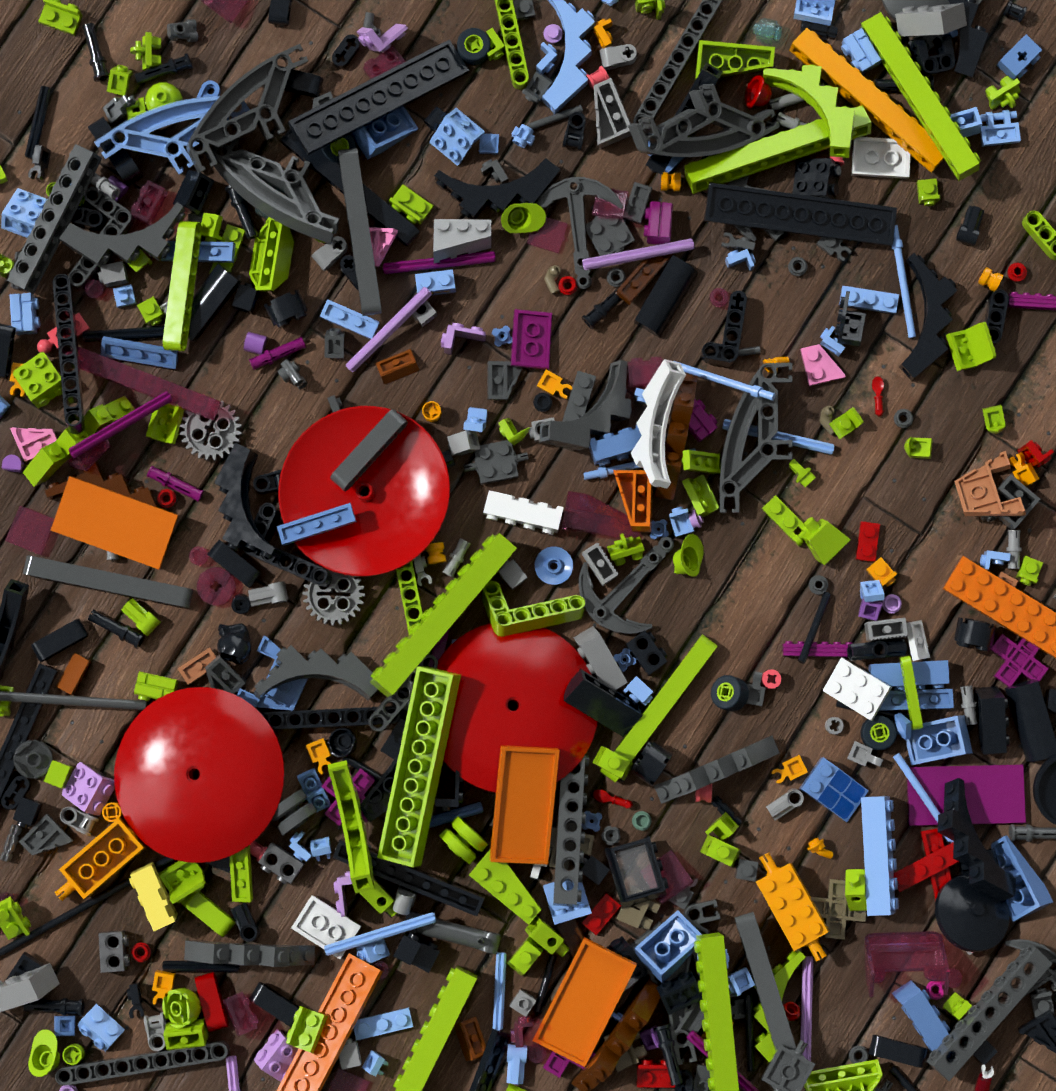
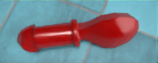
(878, 386)
(603, 796)

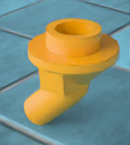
(775, 360)
(817, 846)

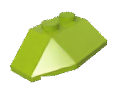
(271, 256)
(850, 1077)

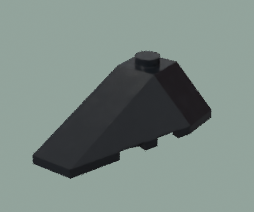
(378, 798)

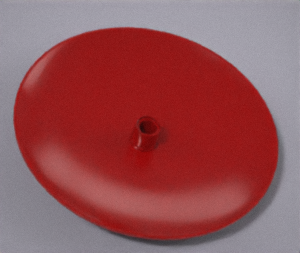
(396, 517)
(518, 668)
(236, 784)

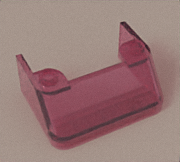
(905, 953)

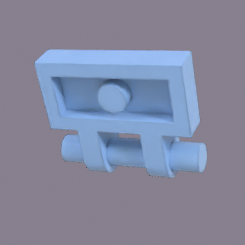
(1001, 133)

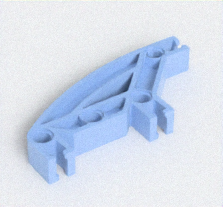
(138, 129)

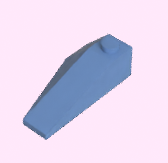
(1030, 890)

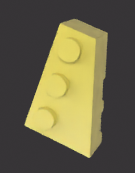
(153, 896)

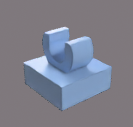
(124, 296)
(320, 847)
(373, 1063)

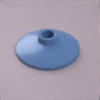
(553, 555)

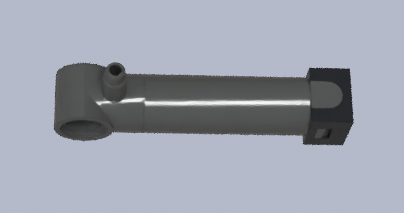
(459, 934)

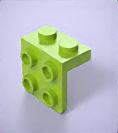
(971, 346)
(39, 380)
(182, 879)

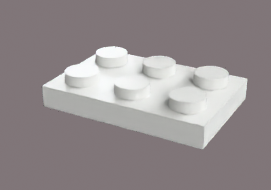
(880, 158)
(857, 689)
(324, 925)

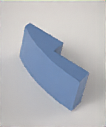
(312, 788)

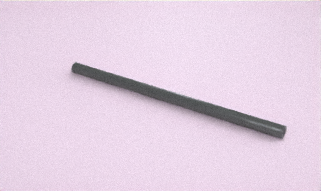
(72, 700)

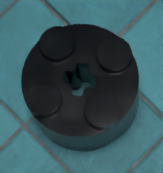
(286, 308)
(974, 633)
(652, 763)

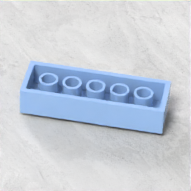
(879, 855)

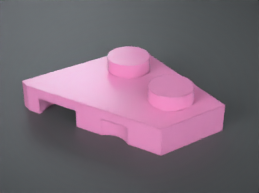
(381, 241)
(819, 366)
(32, 440)

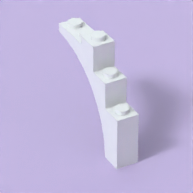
(659, 397)

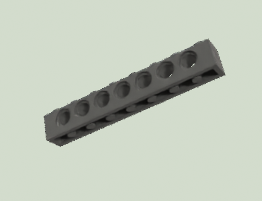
(62, 216)
(561, 896)
(998, 1011)

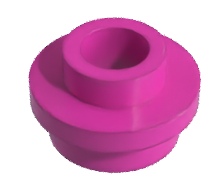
(939, 994)

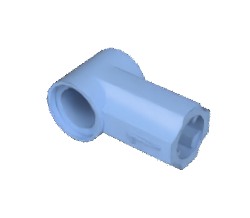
(516, 1060)

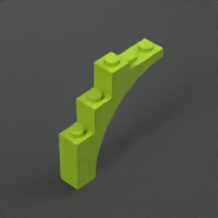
(823, 99)
(57, 453)
(353, 827)
(781, 974)

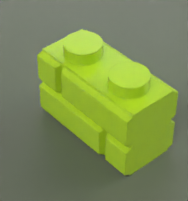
(154, 686)
(186, 1037)

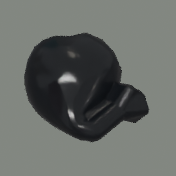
(234, 643)

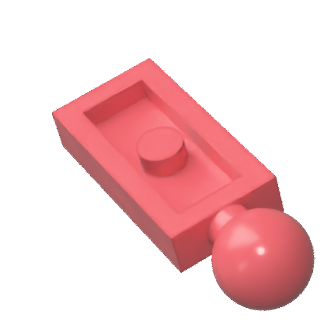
(46, 345)

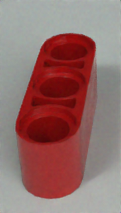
(211, 1001)

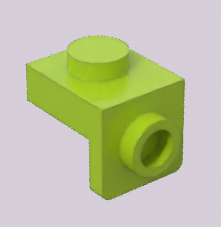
(211, 226)

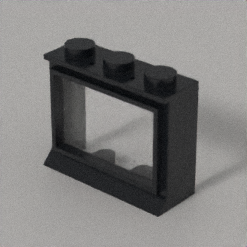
(637, 872)

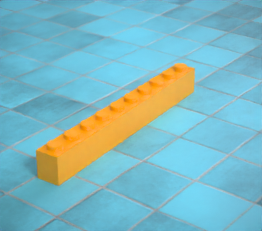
(860, 91)

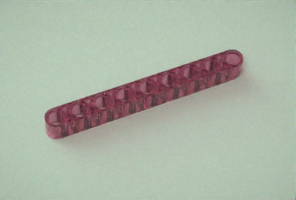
(147, 383)

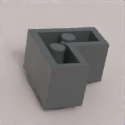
(1011, 489)

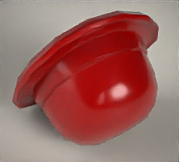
(757, 92)

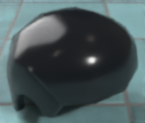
(342, 742)

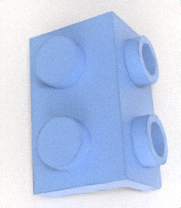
(814, 11)
(100, 1028)

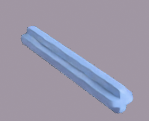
(499, 991)

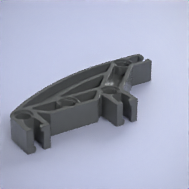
(213, 126)
(671, 142)
(261, 182)
(732, 467)
(690, 1017)

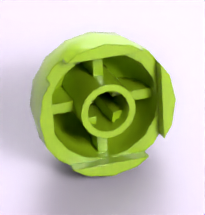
(161, 94)
(181, 1007)

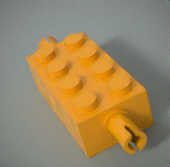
(100, 860)
(792, 906)

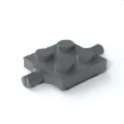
(609, 234)
(496, 462)
(788, 1069)

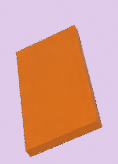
(114, 522)
(524, 804)
(584, 1002)

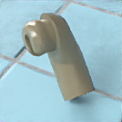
(551, 277)
(826, 418)

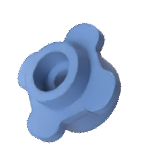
(507, 339)
(659, 524)
(629, 659)
(595, 825)

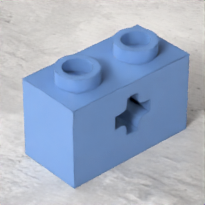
(1028, 50)

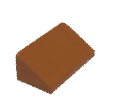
(397, 366)
(73, 674)
(470, 1038)

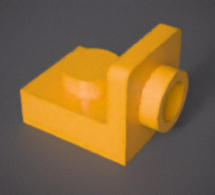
(603, 37)
(881, 571)

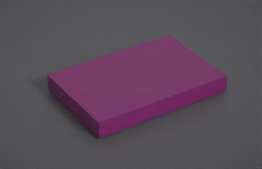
(531, 339)

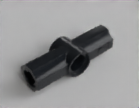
(866, 650)

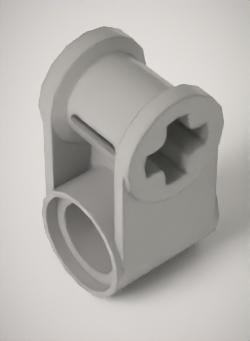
(616, 56)
(328, 255)
(80, 820)
(404, 901)
(155, 1030)

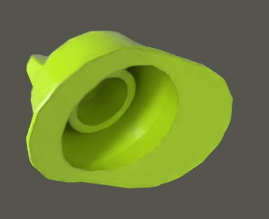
(523, 218)
(689, 557)
(44, 1054)

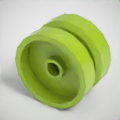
(461, 842)

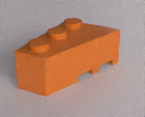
(636, 497)

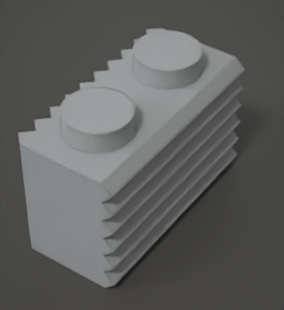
(599, 564)
(885, 629)

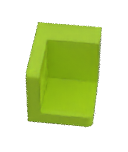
(140, 262)
(58, 774)
(723, 827)

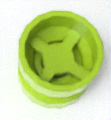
(72, 1057)

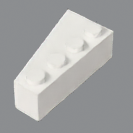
(523, 512)

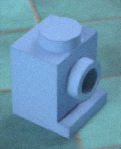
(639, 691)

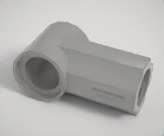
(273, 594)
(783, 805)

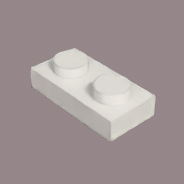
(917, 640)

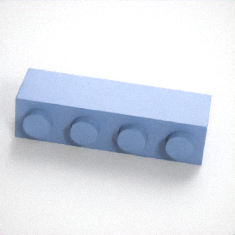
(925, 673)

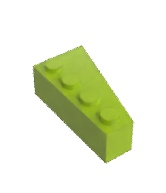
(733, 57)
(506, 887)

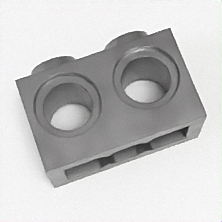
(283, 859)
(107, 951)

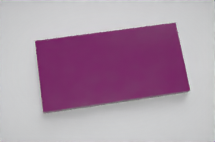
(991, 793)

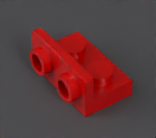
(1033, 454)
(653, 1074)

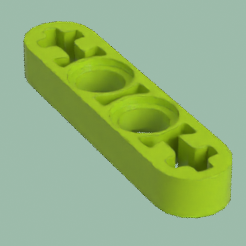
(911, 692)

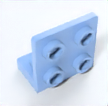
(456, 136)
(22, 212)
(566, 913)

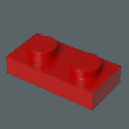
(867, 541)
(601, 914)

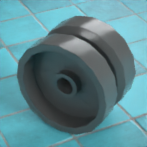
(292, 813)

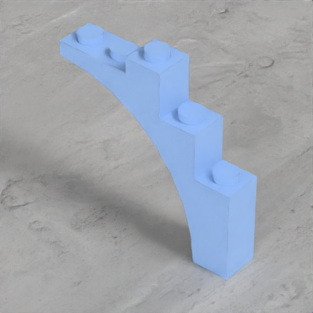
(570, 78)

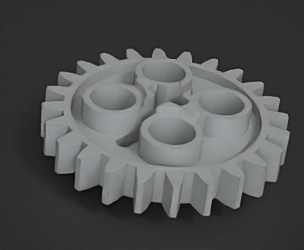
(227, 435)
(333, 612)

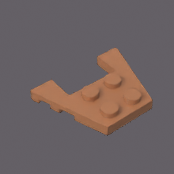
(979, 493)

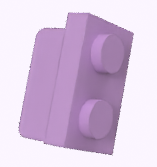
(370, 39)
(458, 330)
(88, 789)
(339, 888)
(276, 1055)

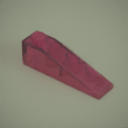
(592, 516)

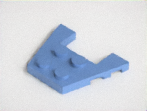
(282, 697)

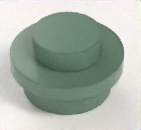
(641, 820)

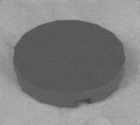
(32, 759)

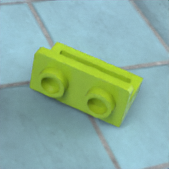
(165, 424)

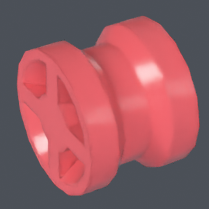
(768, 680)
(704, 793)

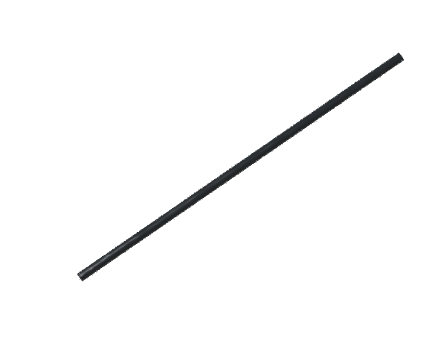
(76, 910)

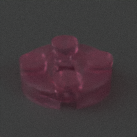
(224, 593)

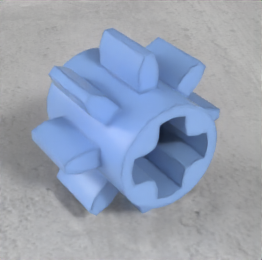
(523, 136)

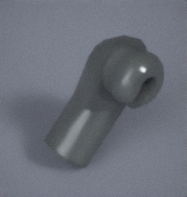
(368, 23)

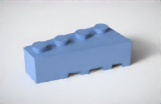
(614, 446)
(923, 1015)

